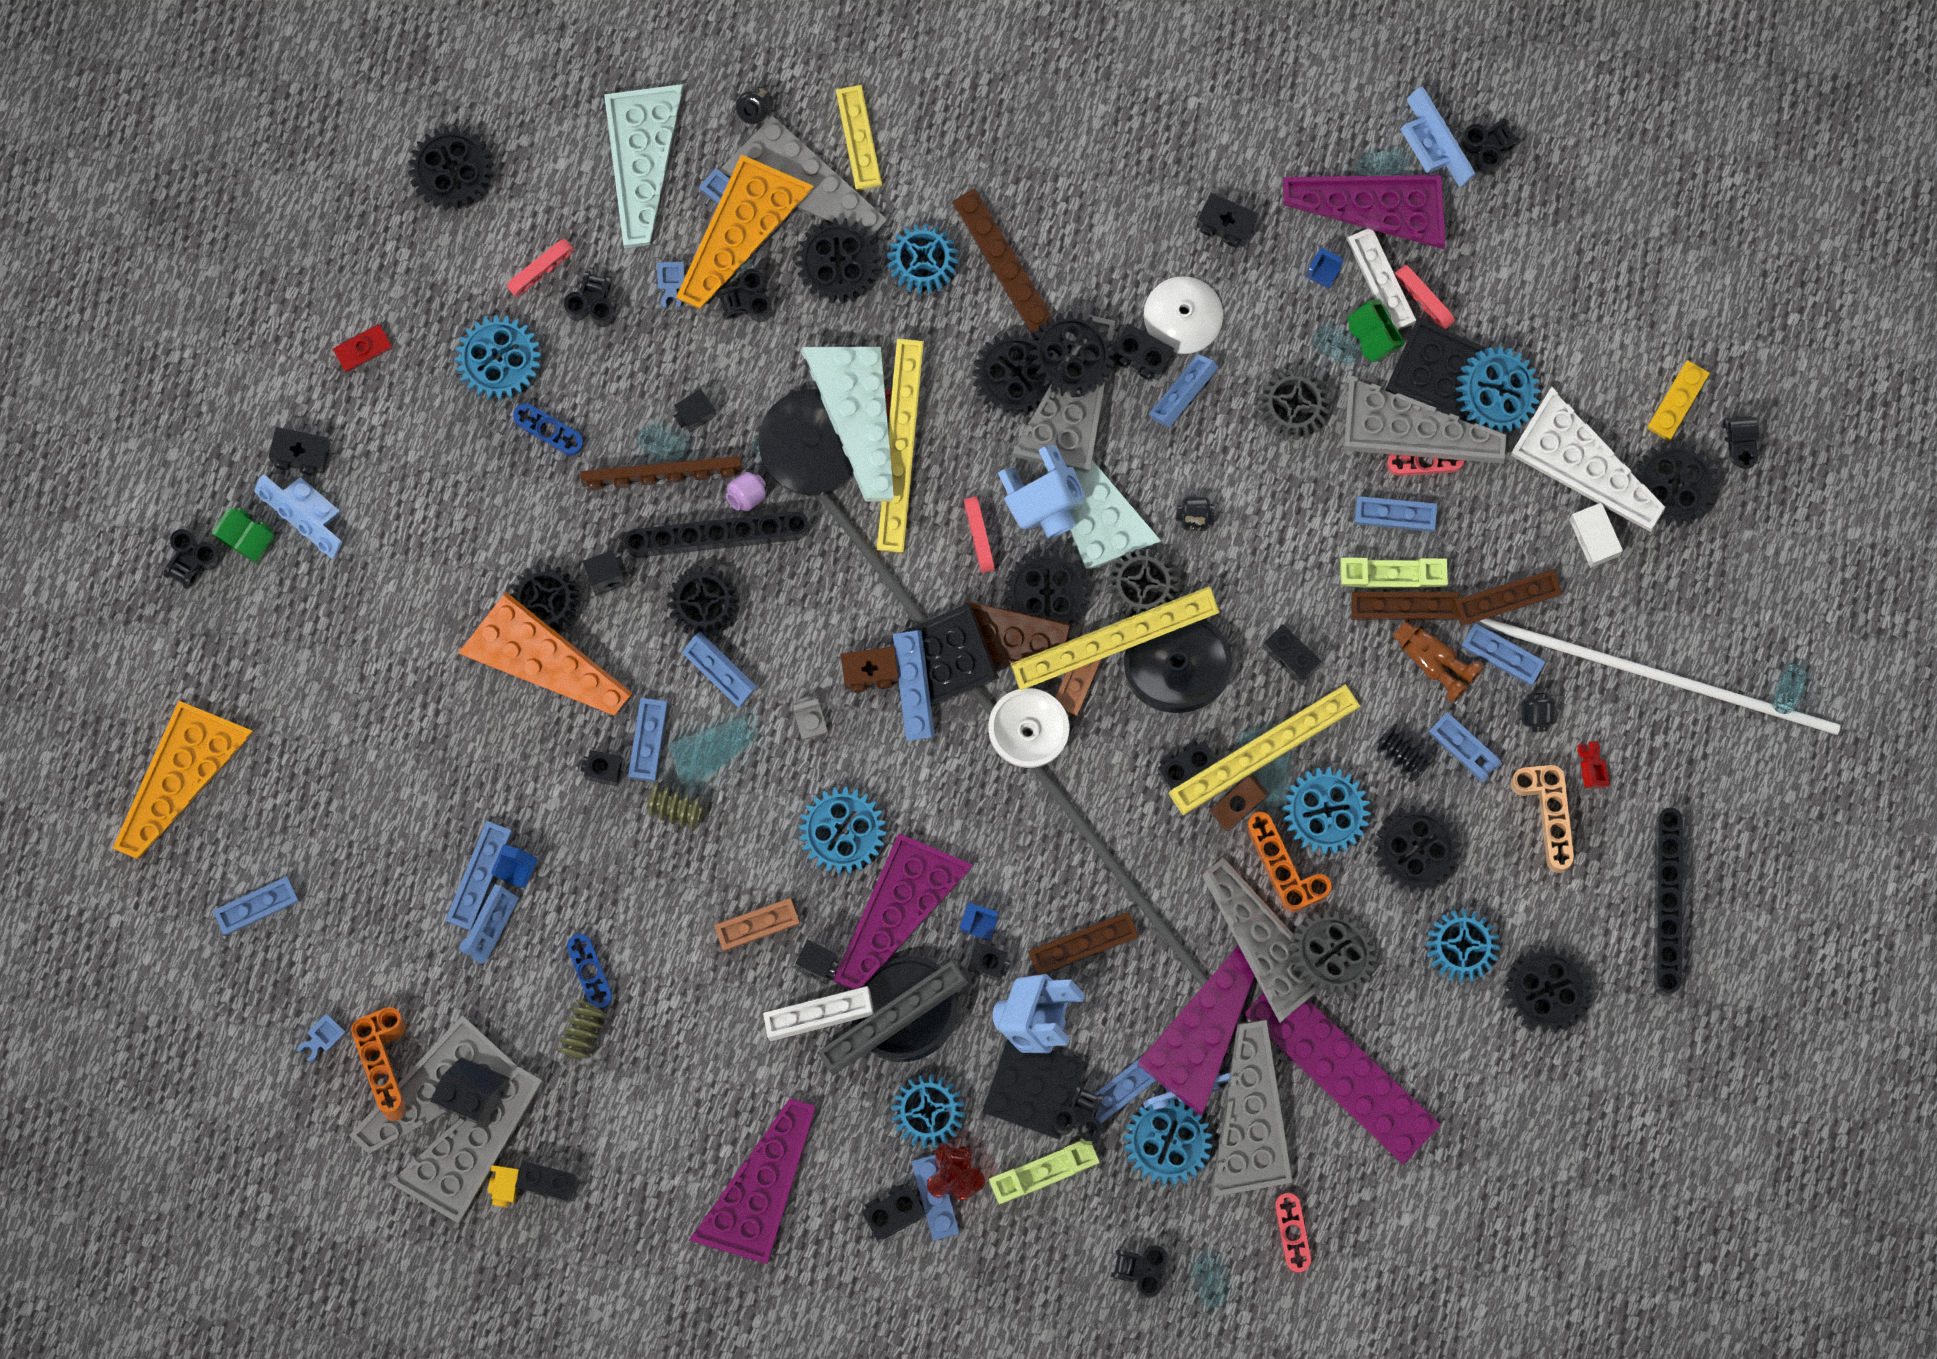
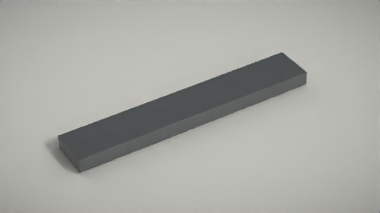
(892, 1017)

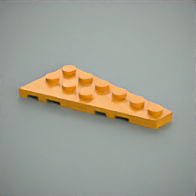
(747, 214)
(184, 763)

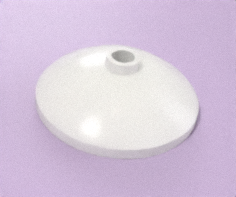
(1188, 331)
(1032, 711)

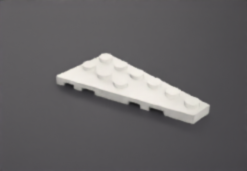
(1577, 457)

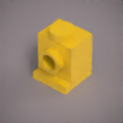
(503, 1186)

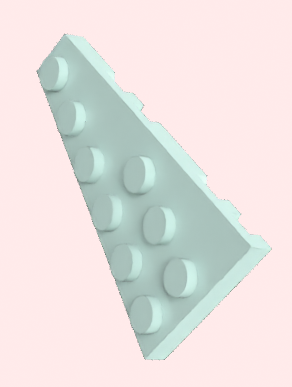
(640, 140)
(855, 402)
(1106, 522)

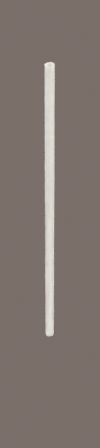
(1656, 674)

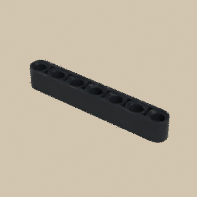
(728, 526)
(1673, 889)

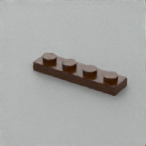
(1507, 597)
(1403, 606)
(1083, 944)

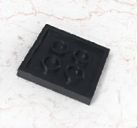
(1431, 367)
(955, 654)
(1032, 1087)

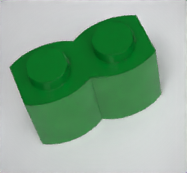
(1375, 331)
(244, 535)

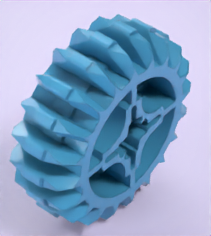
(915, 266)
(1450, 945)
(942, 1108)

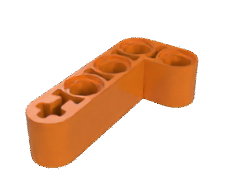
(1282, 860)
(382, 1066)

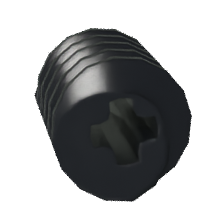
(1403, 753)

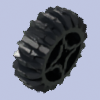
(554, 593)
(715, 601)

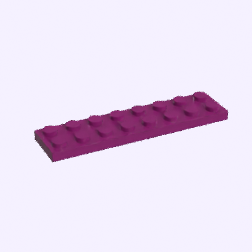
(1349, 1077)

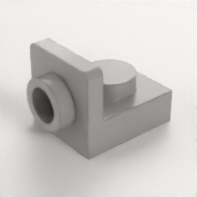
(809, 718)

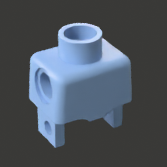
(1047, 499)
(1032, 1020)

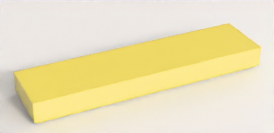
(858, 137)

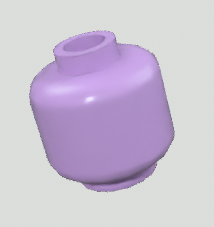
(746, 491)

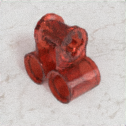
(955, 1174)

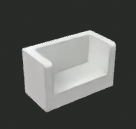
(1596, 535)

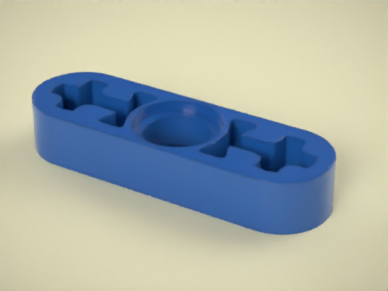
(561, 445)
(575, 955)

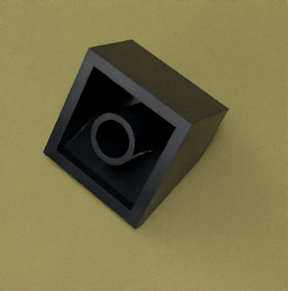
(470, 1091)

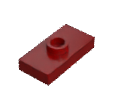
(362, 348)

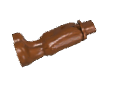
(1432, 655)

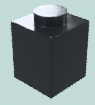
(694, 411)

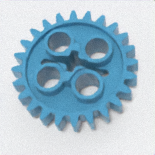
(1503, 366)
(511, 377)
(1320, 788)
(862, 844)
(1190, 1151)

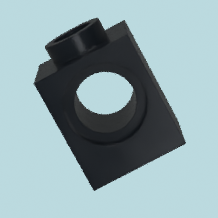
(609, 777)
(982, 951)

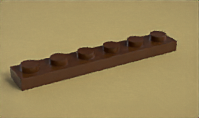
(1002, 260)
(649, 474)

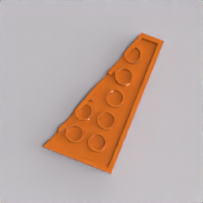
(531, 650)

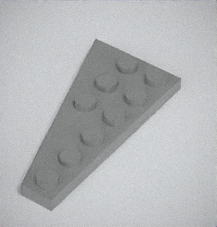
(831, 194)
(1066, 420)
(1408, 427)
(1261, 938)
(421, 1081)
(1252, 1131)
(460, 1160)

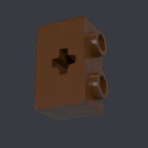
(883, 663)

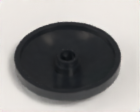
(802, 446)
(1180, 668)
(926, 1032)

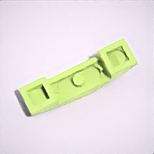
(1393, 573)
(1043, 1172)

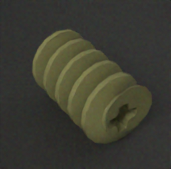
(675, 807)
(581, 1030)

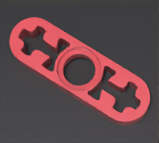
(544, 263)
(1421, 292)
(1406, 470)
(979, 534)
(1281, 1213)

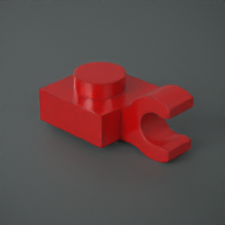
(1593, 769)

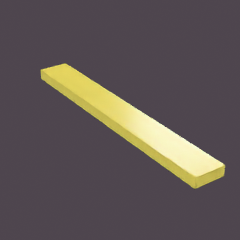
(901, 443)
(1114, 638)
(1264, 750)

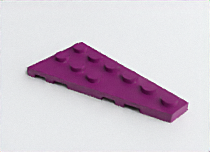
(1388, 204)
(905, 895)
(1195, 1042)
(754, 1201)

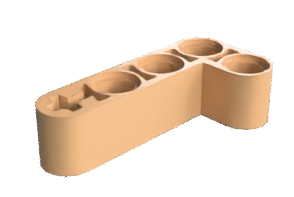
(1549, 818)

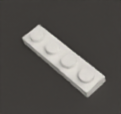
(1381, 277)
(818, 1013)

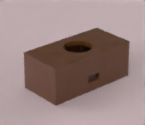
(1253, 794)

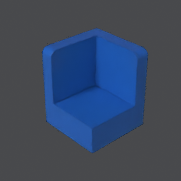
(1324, 268)
(514, 866)
(979, 921)

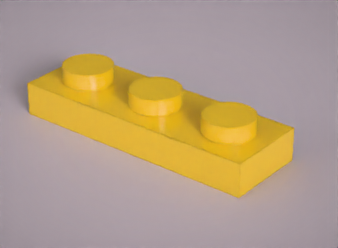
(1678, 400)

